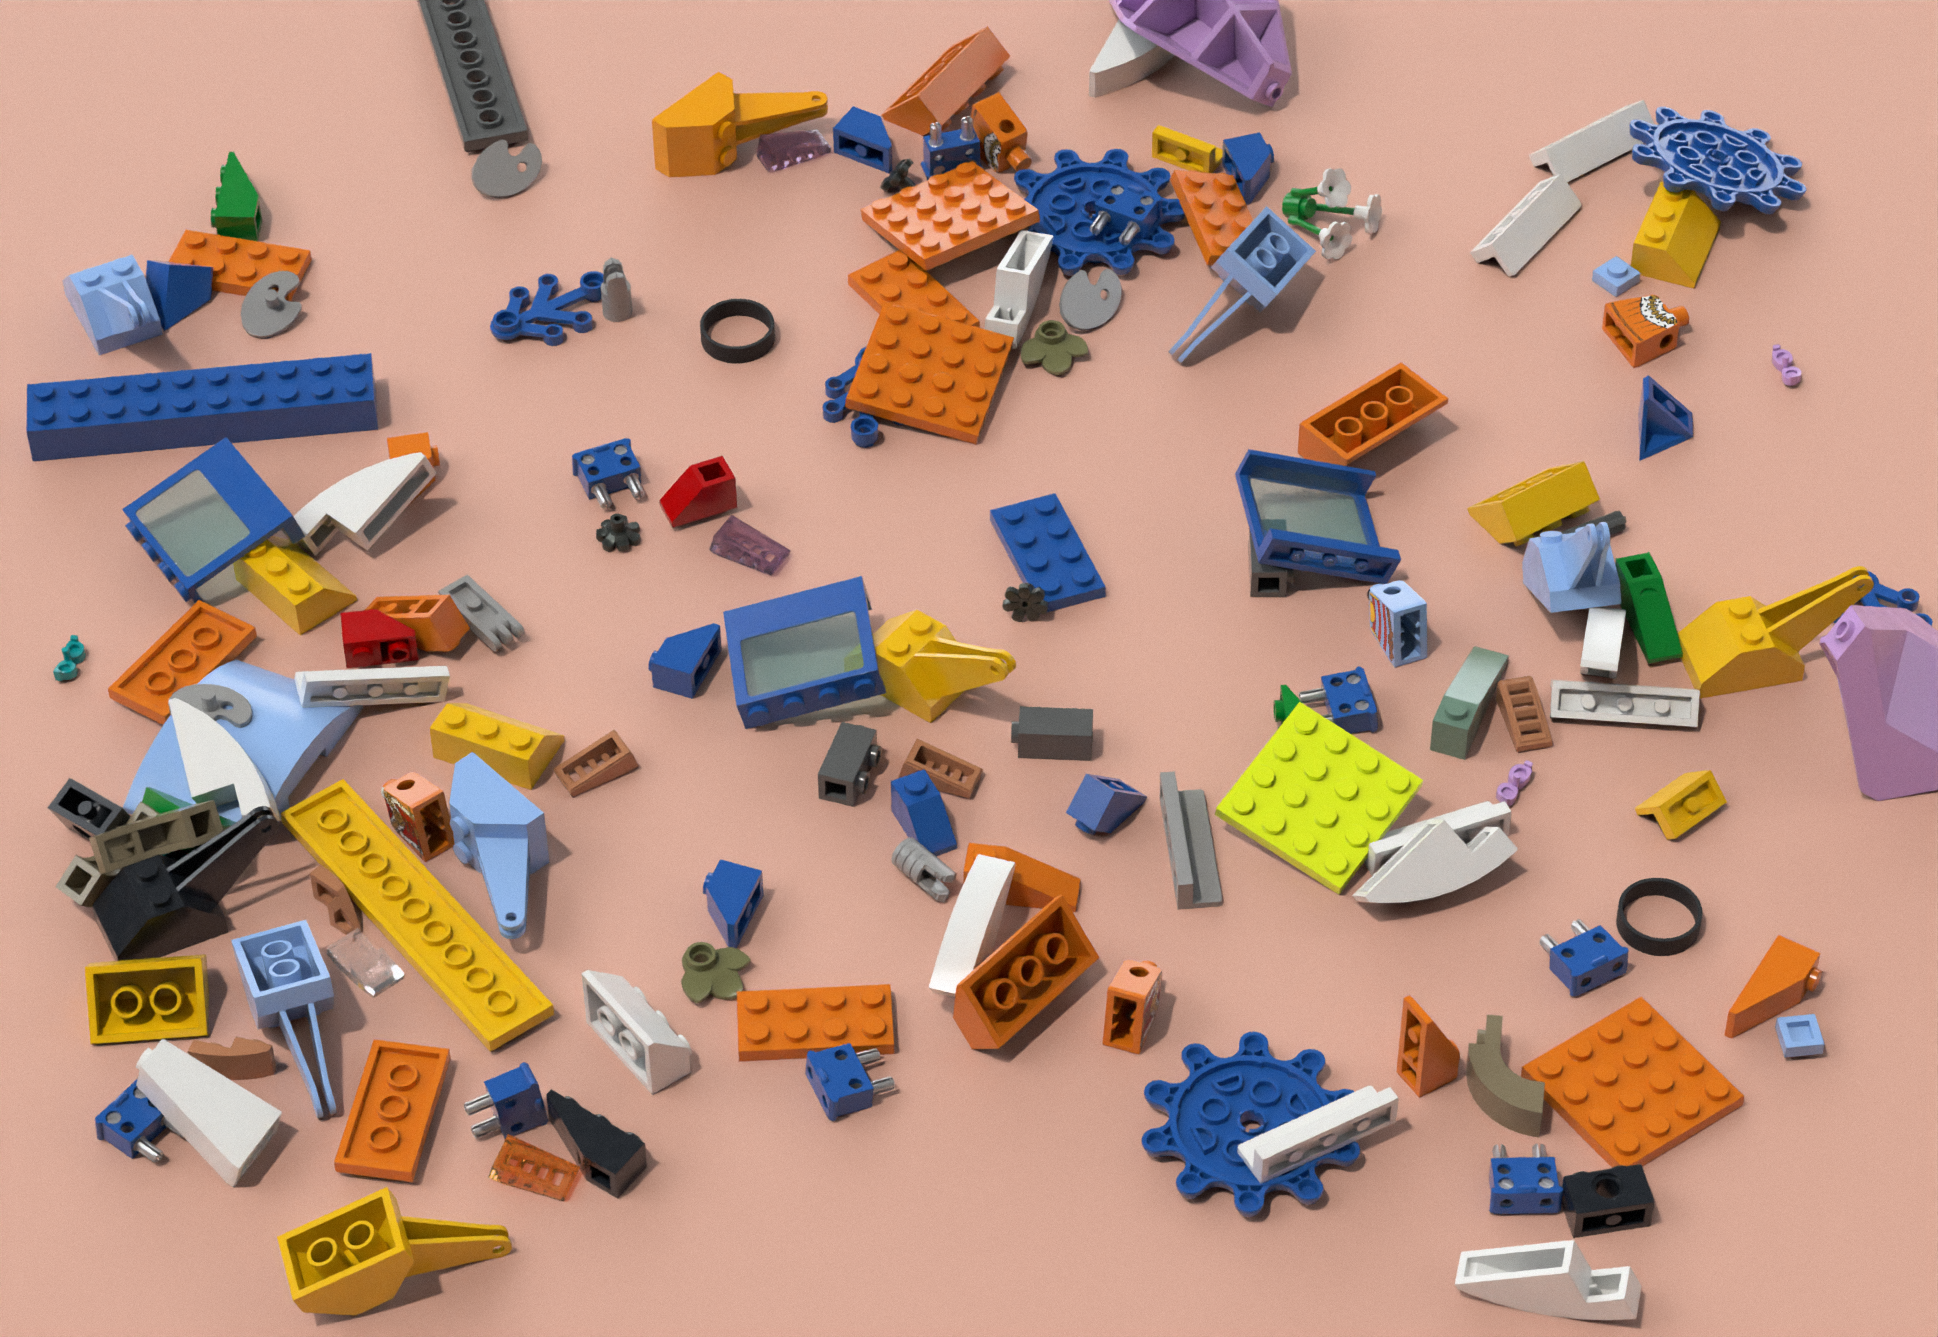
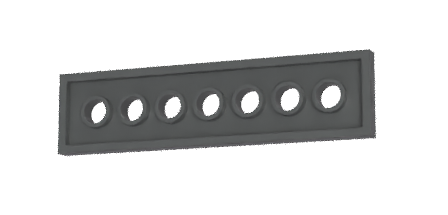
(458, 74)

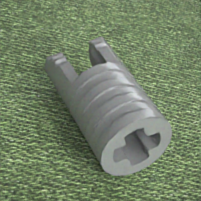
(615, 292)
(923, 868)

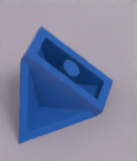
(178, 289)
(1661, 420)

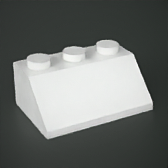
(635, 1030)

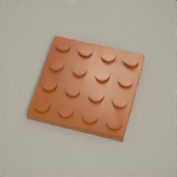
(949, 215)
(929, 372)
(1633, 1085)

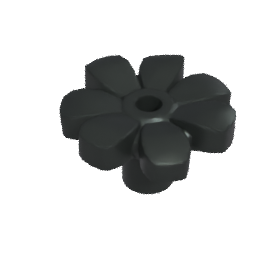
(899, 176)
(618, 533)
(1025, 601)

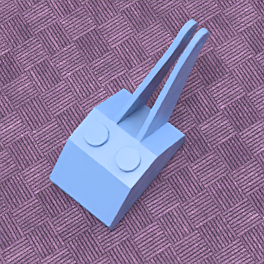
(1256, 267)
(113, 304)
(1572, 569)
(499, 837)
(284, 983)

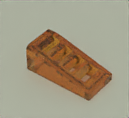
(526, 1153)

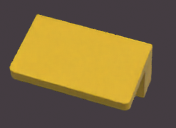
(1185, 150)
(1684, 802)

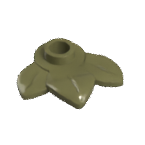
(1053, 348)
(715, 974)

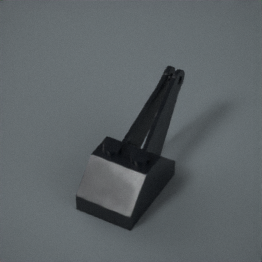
(173, 902)

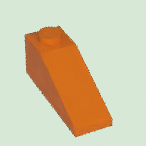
(433, 617)
(1032, 882)
(1775, 985)
(1424, 1052)

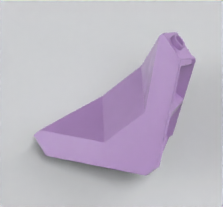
(1227, 39)
(1888, 697)

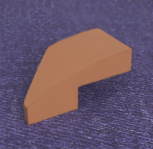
(333, 894)

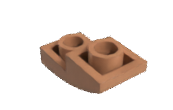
(241, 1061)

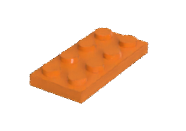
(1212, 209)
(239, 261)
(907, 284)
(181, 658)
(813, 1019)
(392, 1110)

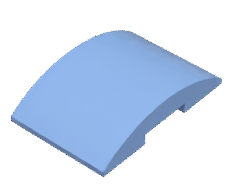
(279, 738)

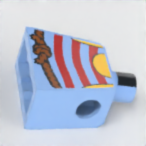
(1394, 611)

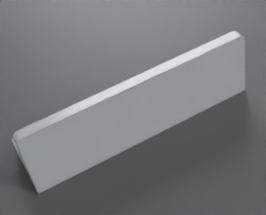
(1189, 845)

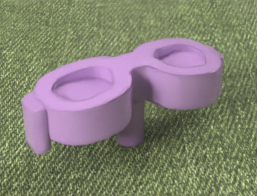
(1783, 362)
(1517, 779)

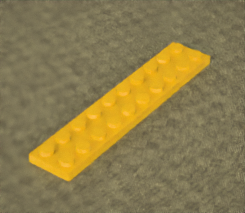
(418, 915)

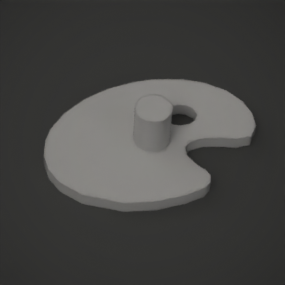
(497, 172)
(1081, 301)
(266, 310)
(211, 699)

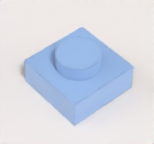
(1616, 276)
(1799, 1035)

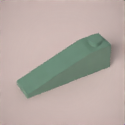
(1466, 702)

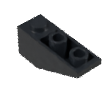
(603, 1151)

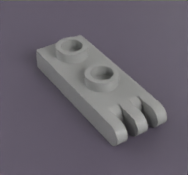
(483, 613)

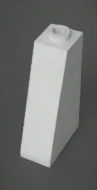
(208, 1109)

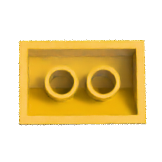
(1675, 237)
(1536, 503)
(292, 584)
(507, 745)
(147, 998)

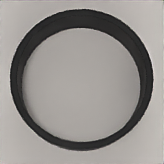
(737, 354)
(1666, 888)

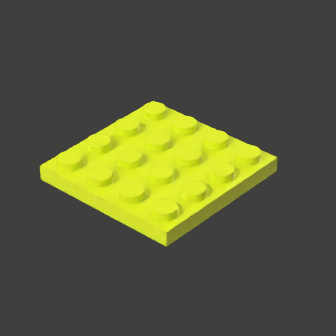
(1318, 797)

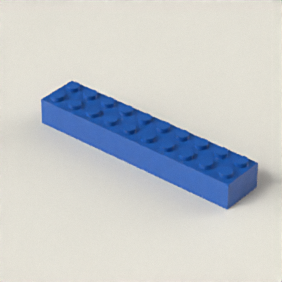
(201, 407)

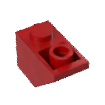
(700, 492)
(376, 639)

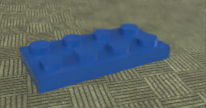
(1048, 551)

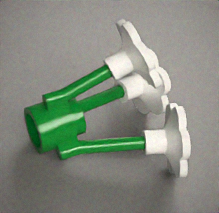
(1335, 188)

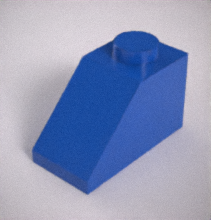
(863, 139)
(1249, 162)
(685, 660)
(1103, 803)
(922, 812)
(733, 898)

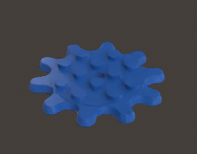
(1716, 160)
(1071, 194)
(1214, 1103)

